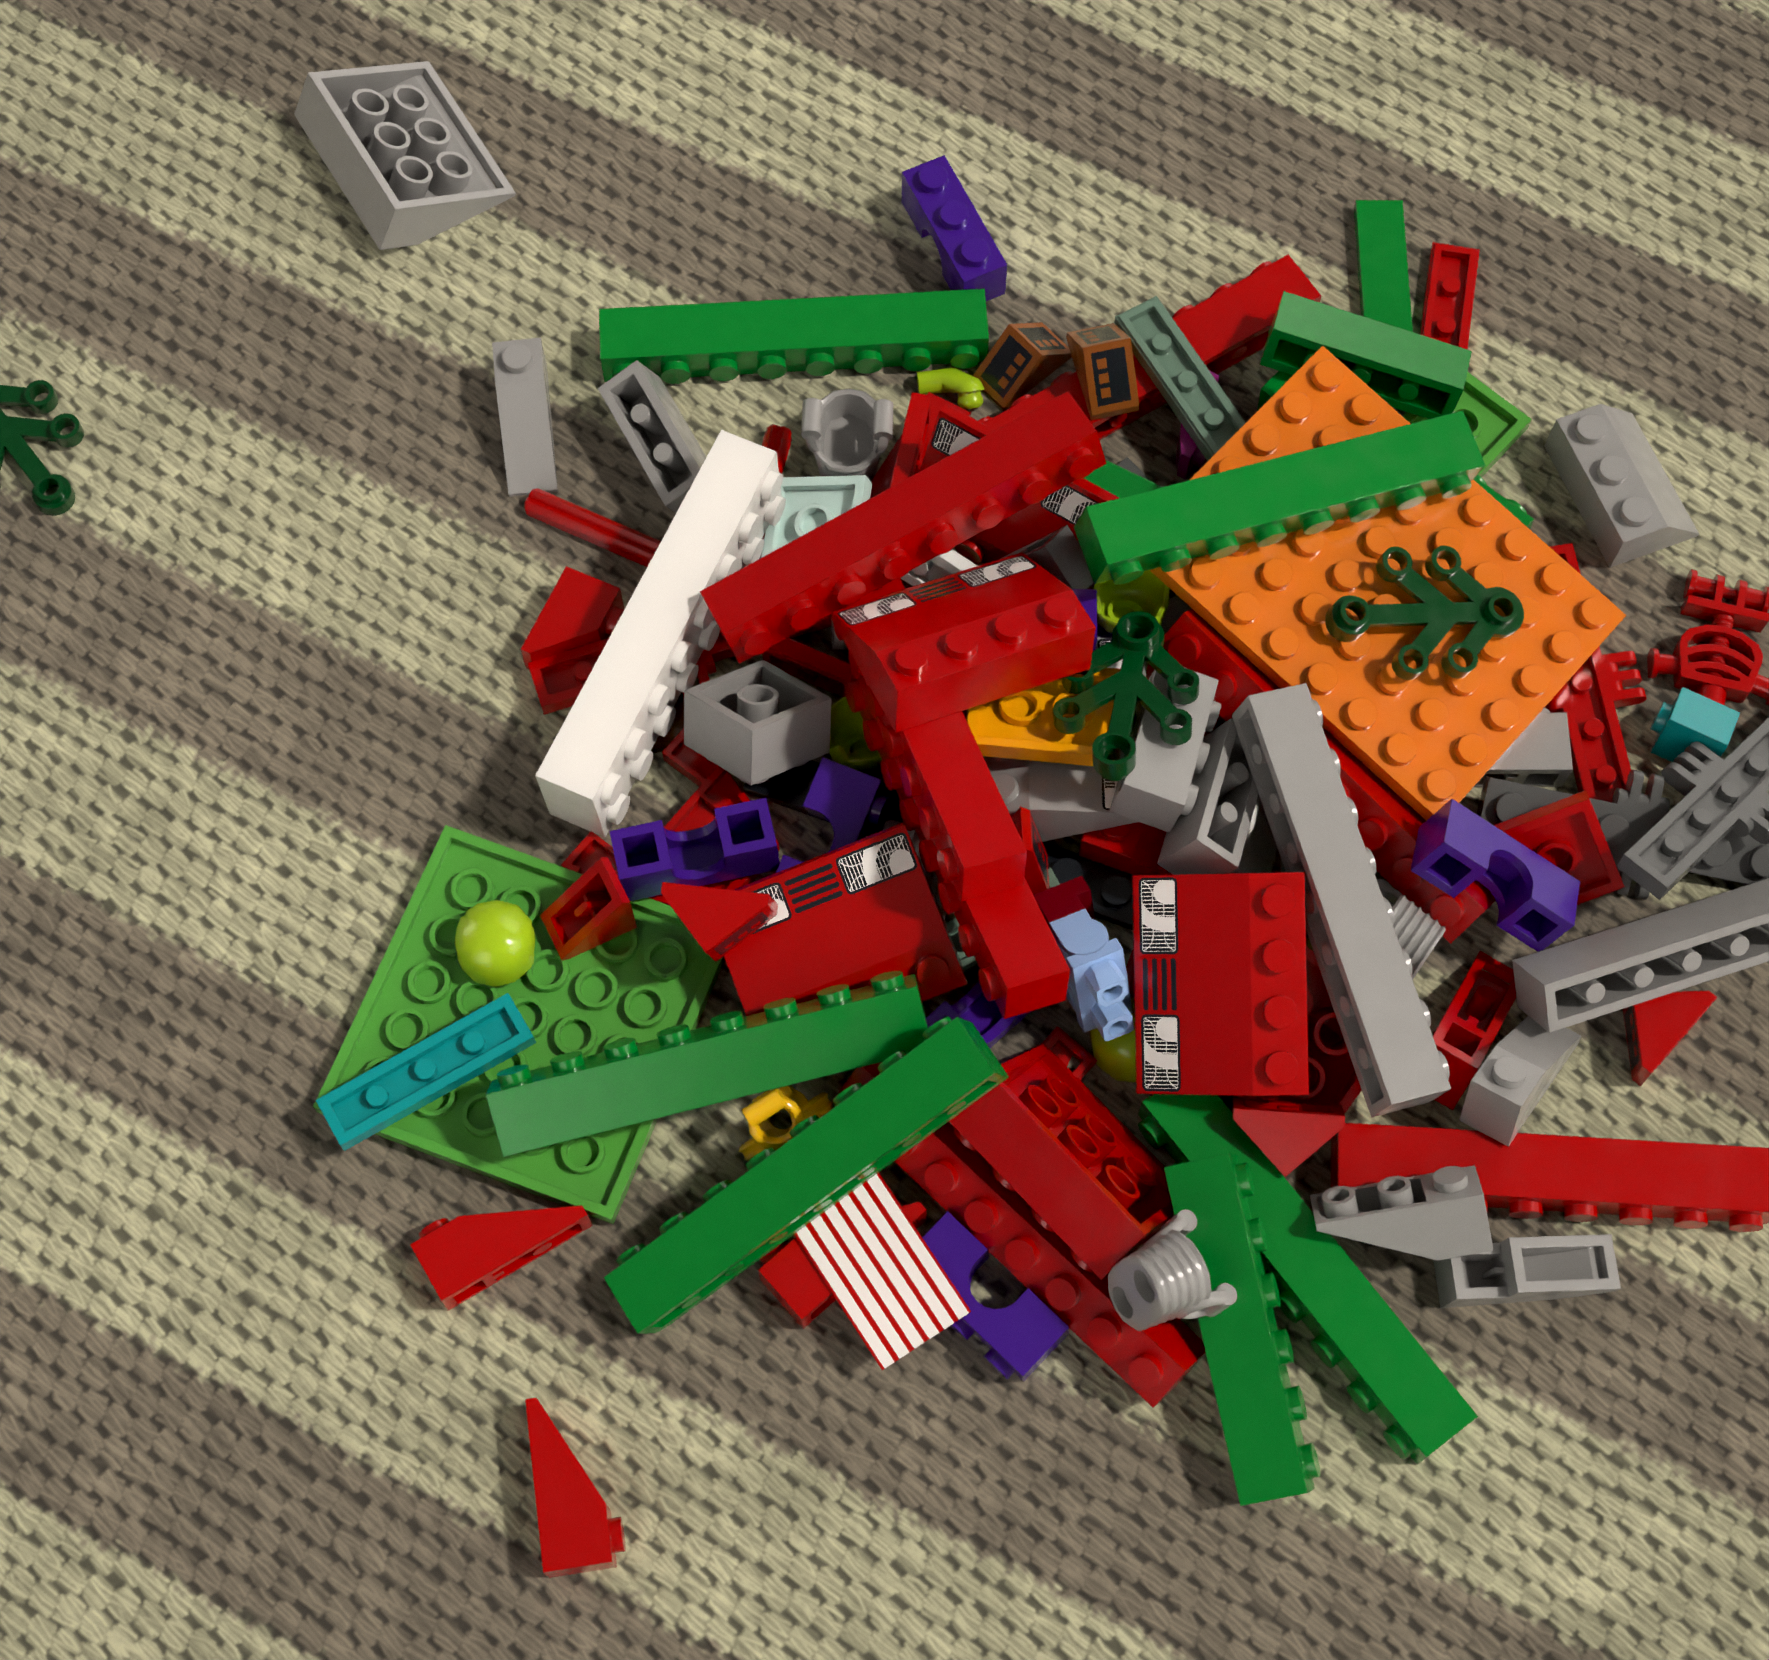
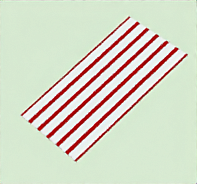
(881, 1272)

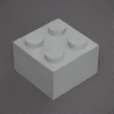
(757, 722)

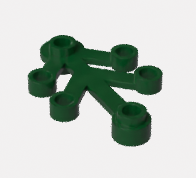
(16, 429)
(1432, 611)
(1135, 640)

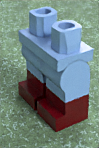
(1097, 965)

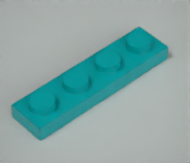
(425, 1071)

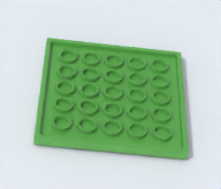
(607, 994)

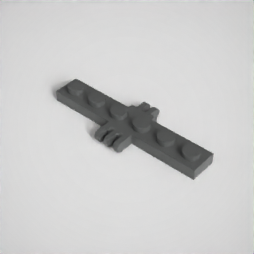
(1717, 800)
(1626, 822)

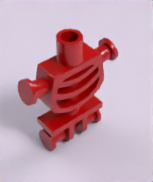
(1731, 660)

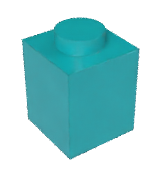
(1692, 720)

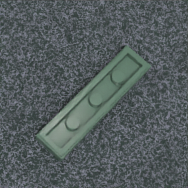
(1180, 376)

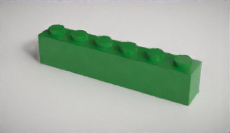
(1243, 1341)

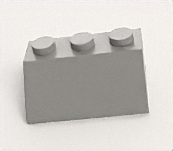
(1617, 483)

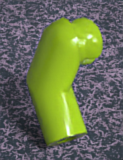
(954, 381)

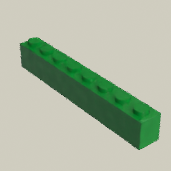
(797, 335)
(1278, 498)
(706, 1064)
(805, 1175)
(1321, 1284)

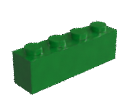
(1395, 363)

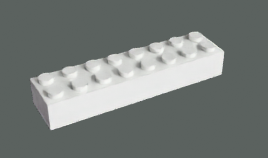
(660, 637)

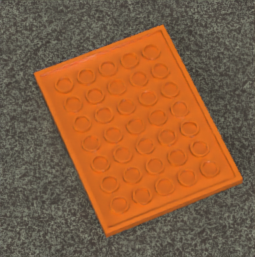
(1271, 603)

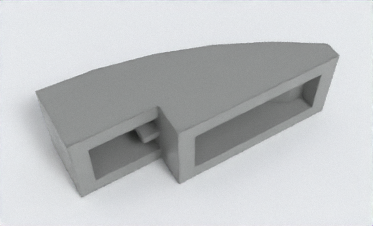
(1529, 1271)

